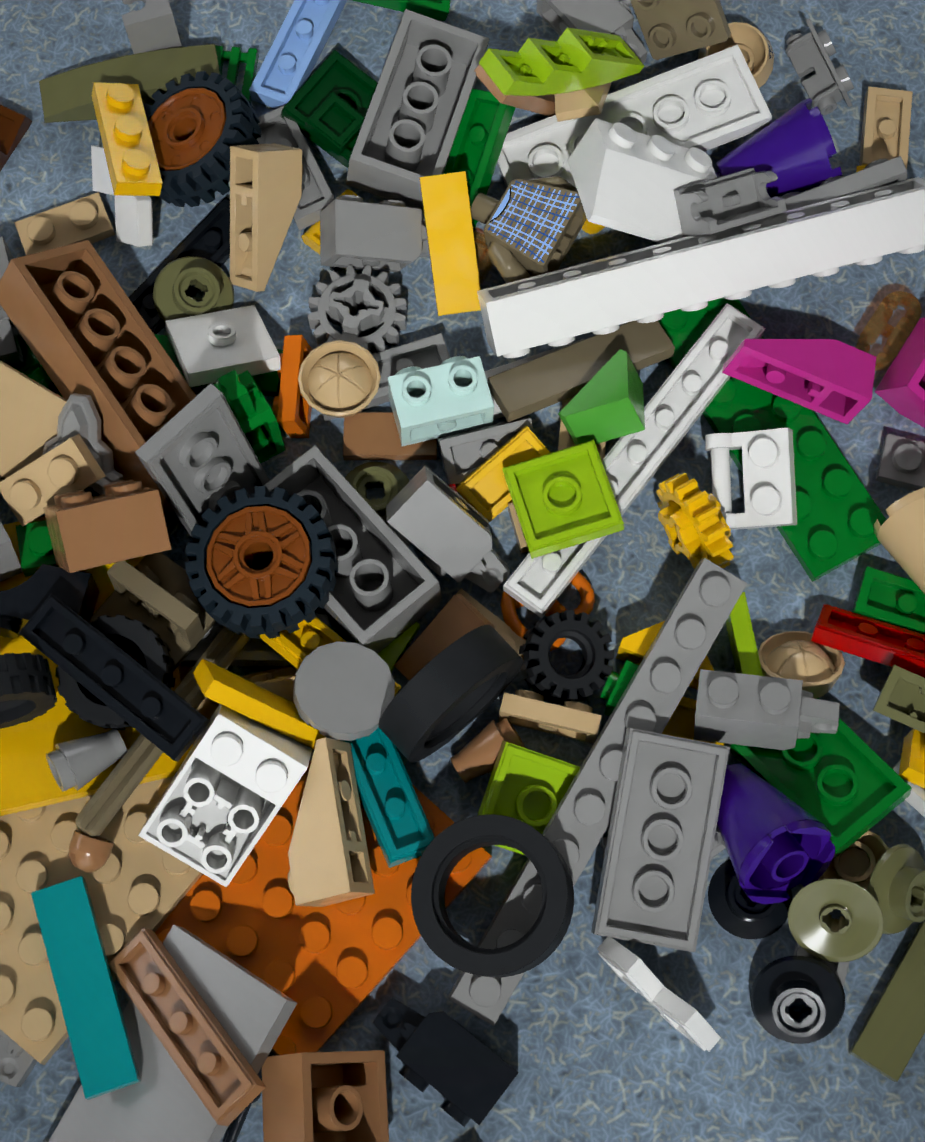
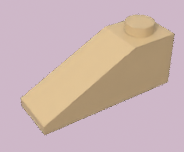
(262, 206)
(329, 838)

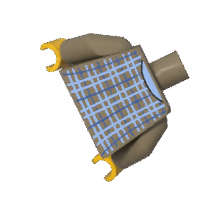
(531, 226)

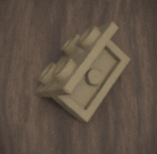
(680, 25)
(162, 599)

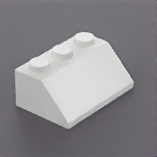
(631, 179)

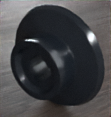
(733, 912)
(795, 978)

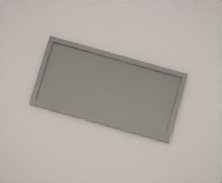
(164, 1102)

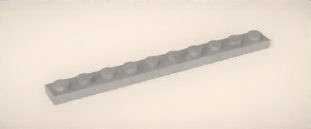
(589, 800)

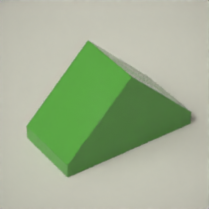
(608, 404)

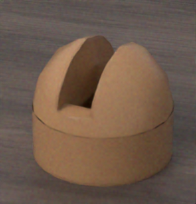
(89, 852)

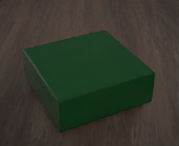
(335, 123)

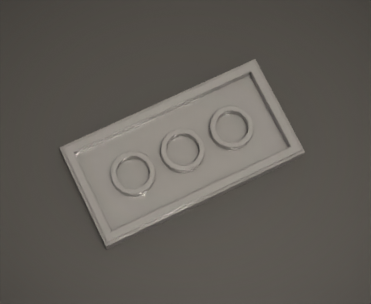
(201, 458)
(660, 840)

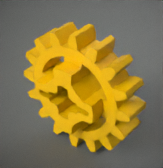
(693, 521)

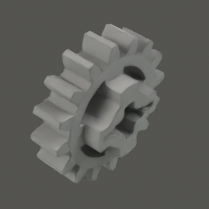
(355, 292)

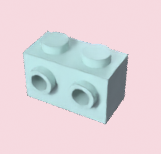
(440, 399)

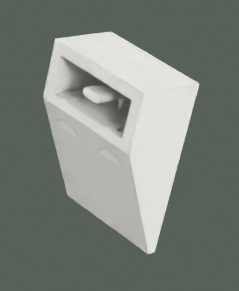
(226, 794)

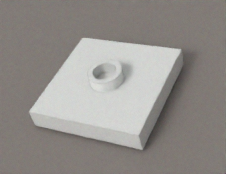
(221, 342)

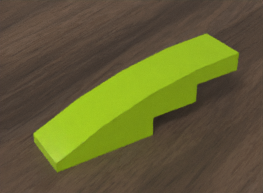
(571, 64)

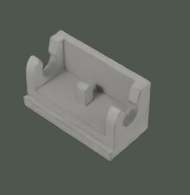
(151, 26)
(727, 202)

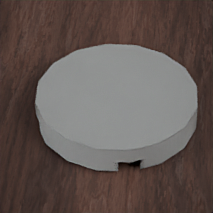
(343, 690)

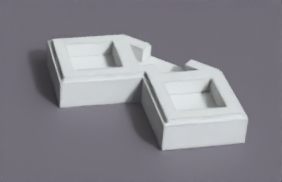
(132, 213)
(672, 1008)

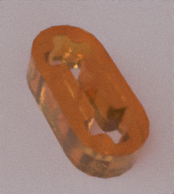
(897, 335)

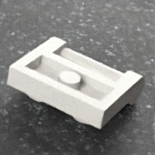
(766, 477)

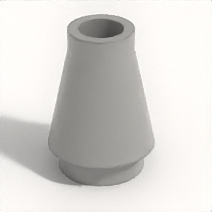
(83, 759)

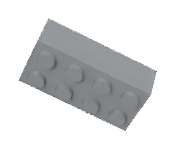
(415, 108)
(378, 579)

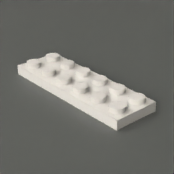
(689, 106)

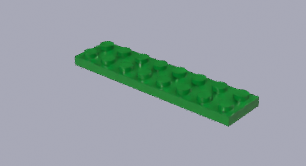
(831, 501)

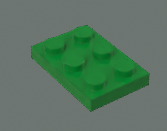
(832, 780)

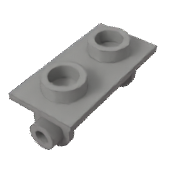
(813, 53)

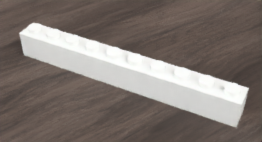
(704, 268)

